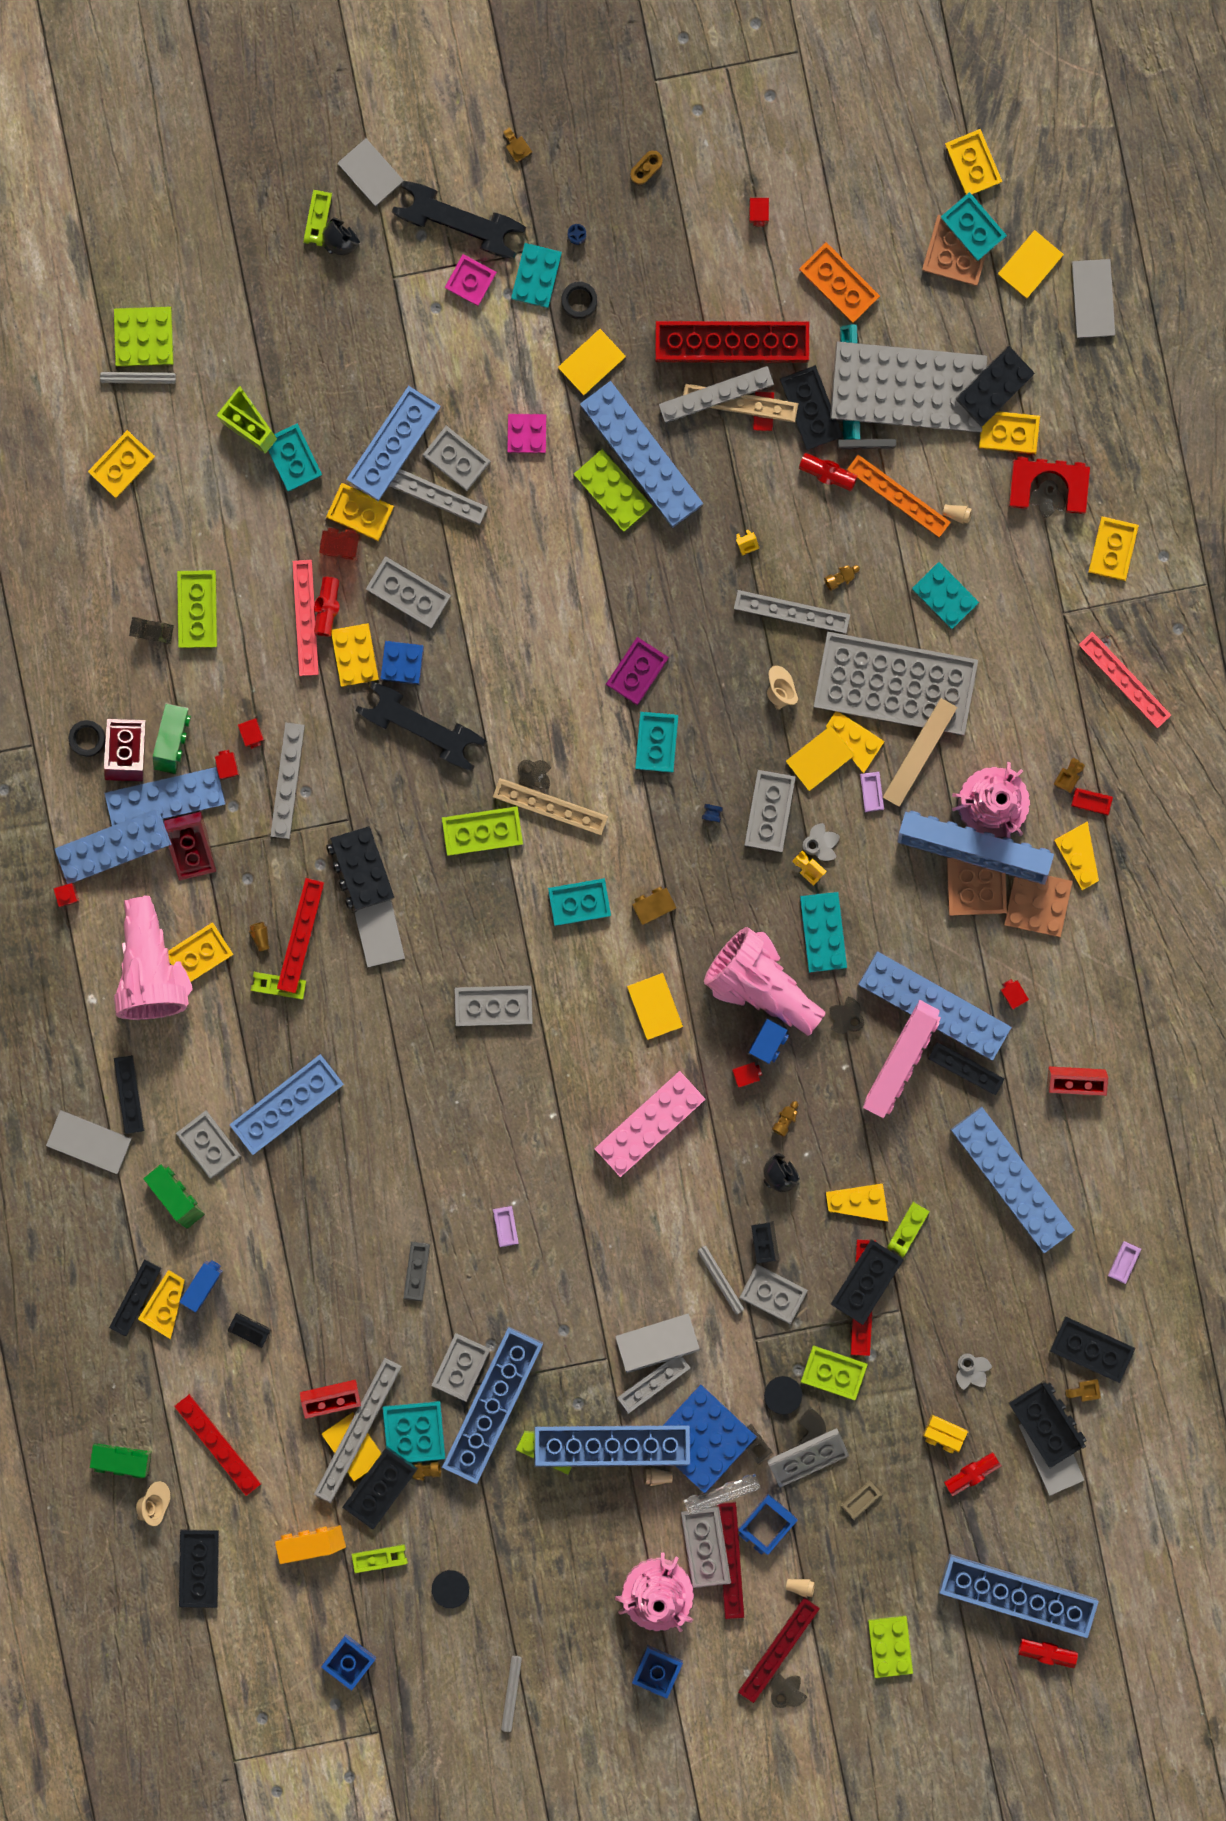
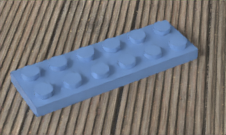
(393, 443)
(171, 796)
(113, 846)
(286, 1104)

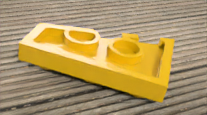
(858, 739)
(1079, 855)
(859, 1201)
(164, 1304)

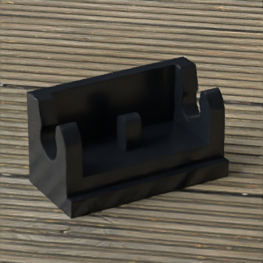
(765, 1242)
(249, 1329)

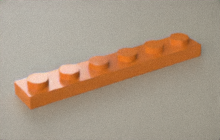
(899, 496)

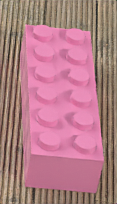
(901, 1058)
(649, 1123)

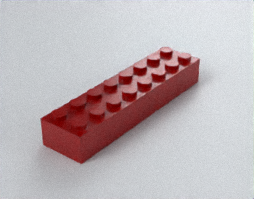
(732, 341)

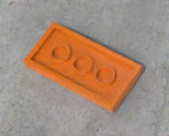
(839, 282)

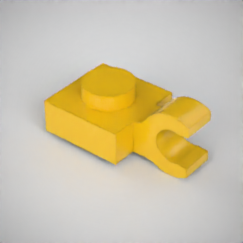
(810, 870)

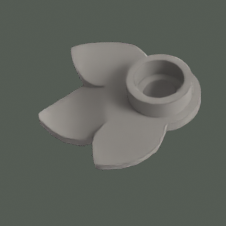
(824, 842)
(974, 1373)

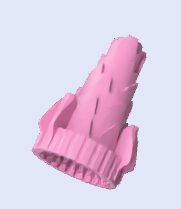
(979, 805)
(750, 973)
(148, 982)
(653, 1582)

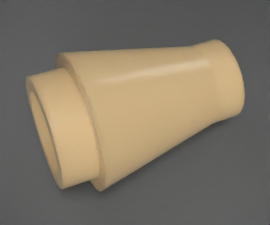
(958, 513)
(656, 1477)
(802, 1587)

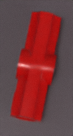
(828, 472)
(326, 606)
(972, 1474)
(1048, 1653)

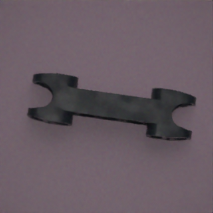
(427, 208)
(391, 710)

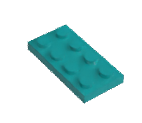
(823, 932)

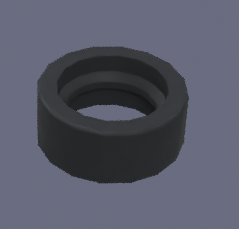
(580, 314)
(101, 738)

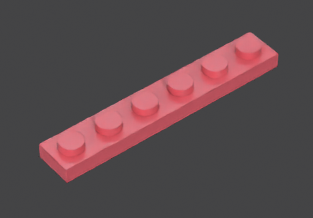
(305, 617)
(1124, 680)

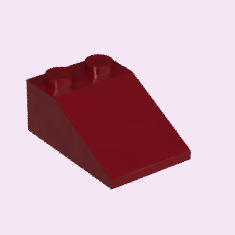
(124, 750)
(190, 846)

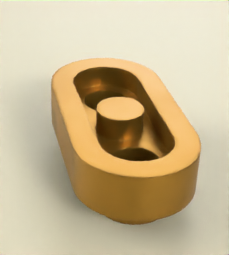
(646, 168)

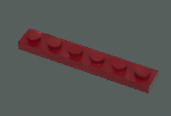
(732, 1592)
(778, 1650)

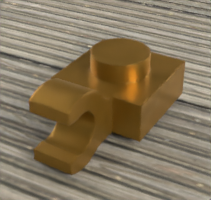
(518, 147)
(1068, 777)
(1087, 1390)

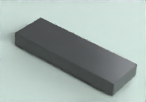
(867, 444)
(416, 1271)

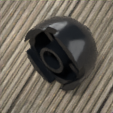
(338, 238)
(779, 1174)

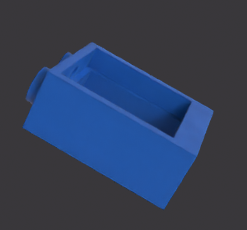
(201, 1285)
(782, 1511)

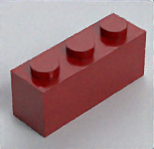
(1077, 1081)
(330, 1399)

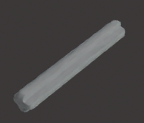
(137, 377)
(720, 1280)
(511, 1694)

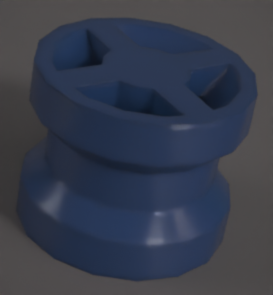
(576, 230)
(712, 813)

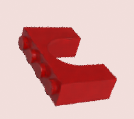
(1074, 476)

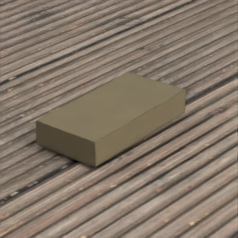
(861, 1499)

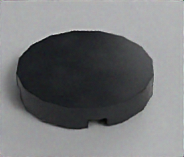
(783, 1395)
(450, 1589)

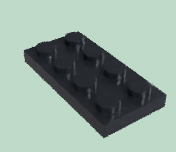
(994, 386)
(813, 408)
(867, 1281)
(1092, 1349)
(380, 1487)
(199, 1568)

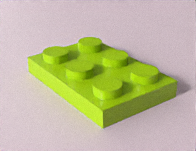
(834, 1372)
(890, 1646)

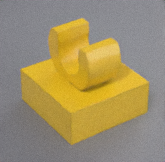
(747, 543)

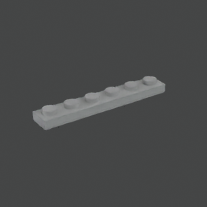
(716, 394)
(439, 496)
(792, 611)
(287, 780)

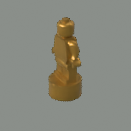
(845, 574)
(787, 1115)
(432, 1469)

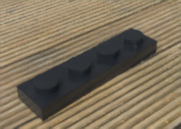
(966, 1068)
(129, 1094)
(135, 1297)

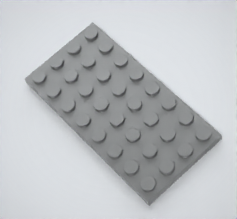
(903, 386)
(893, 681)

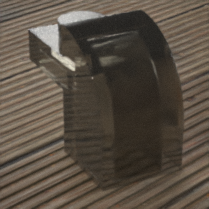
(151, 630)
(813, 1423)
(759, 1448)

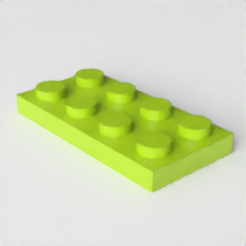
(612, 490)
(197, 609)
(482, 831)

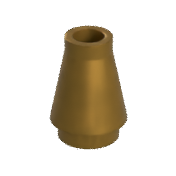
(260, 935)

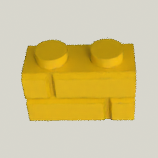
(944, 1433)

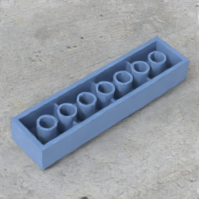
(641, 454)
(975, 847)
(958, 1017)
(1012, 1179)
(492, 1405)
(611, 1446)
(1018, 1596)

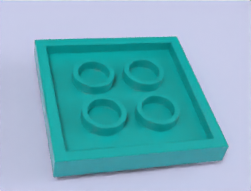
(415, 1431)

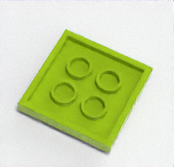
(143, 336)

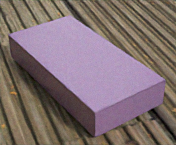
(872, 791)
(505, 1226)
(1124, 1262)

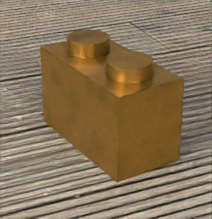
(654, 905)

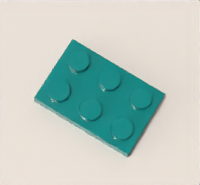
(973, 226)
(536, 275)
(294, 458)
(945, 595)
(656, 741)
(579, 902)

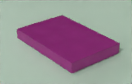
(637, 671)

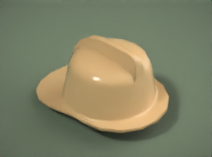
(781, 688)
(154, 1504)

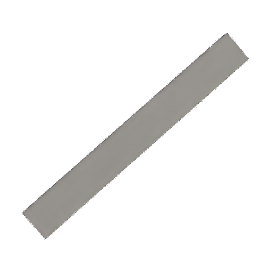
(357, 1430)

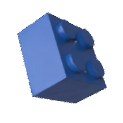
(402, 662)
(768, 1041)
(348, 1662)
(657, 1671)

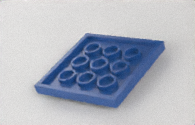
(715, 1437)

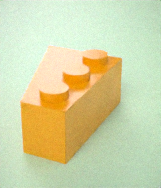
(310, 1544)

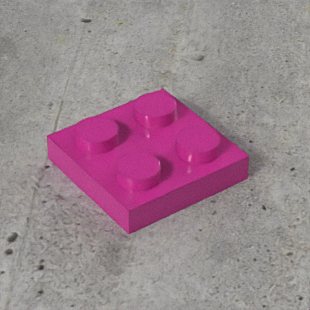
(470, 280)
(527, 433)

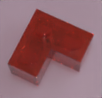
(341, 544)

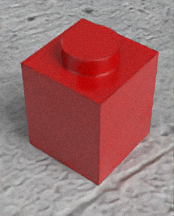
(759, 211)
(251, 733)
(226, 764)
(66, 895)
(1013, 993)
(747, 1074)

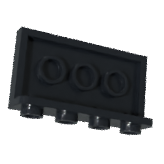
(359, 869)
(1047, 1423)

